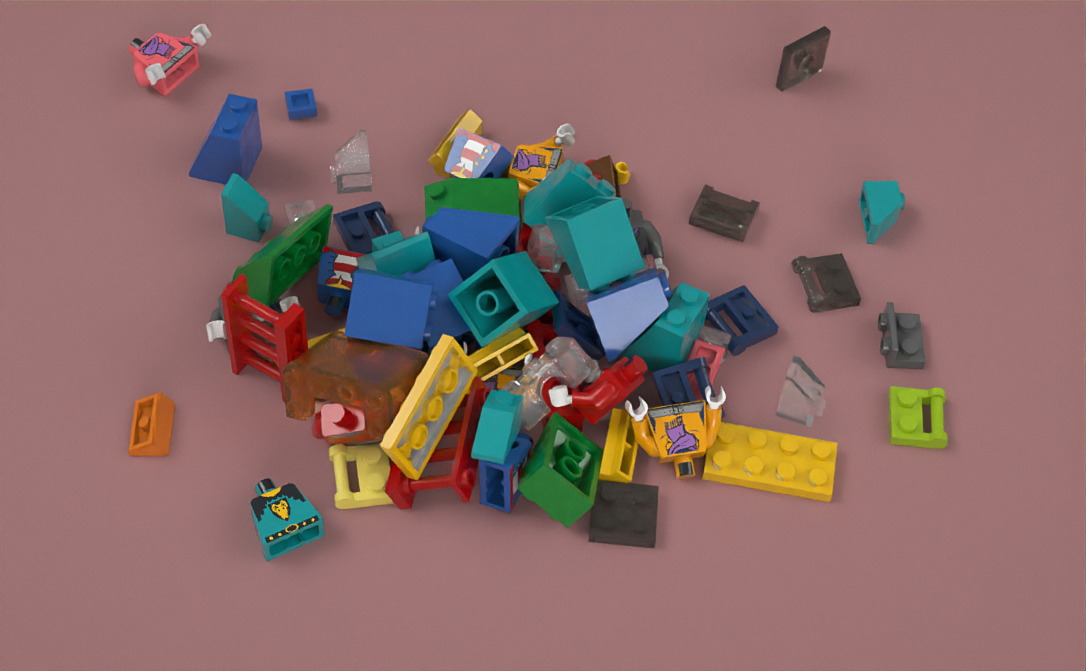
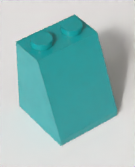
(562, 189)
(597, 242)
(400, 257)
(503, 297)
(673, 333)

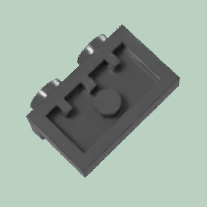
(901, 339)

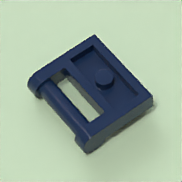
(356, 229)
(747, 316)
(575, 324)
(674, 385)

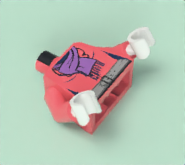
(167, 59)

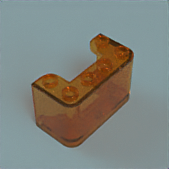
(354, 374)

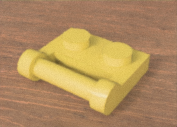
(372, 473)

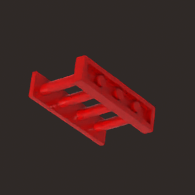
(288, 332)
(462, 479)

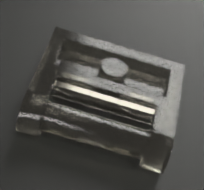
(723, 214)
(834, 279)

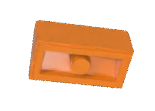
(152, 426)

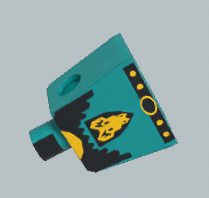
(283, 518)

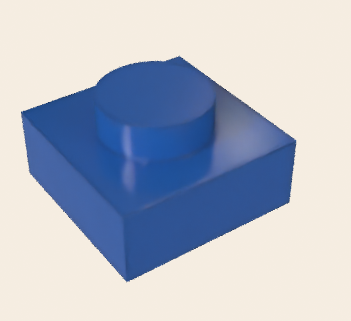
(300, 104)

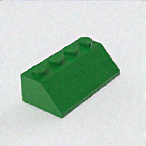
(287, 256)

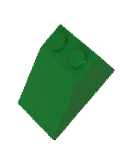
(474, 194)
(562, 471)

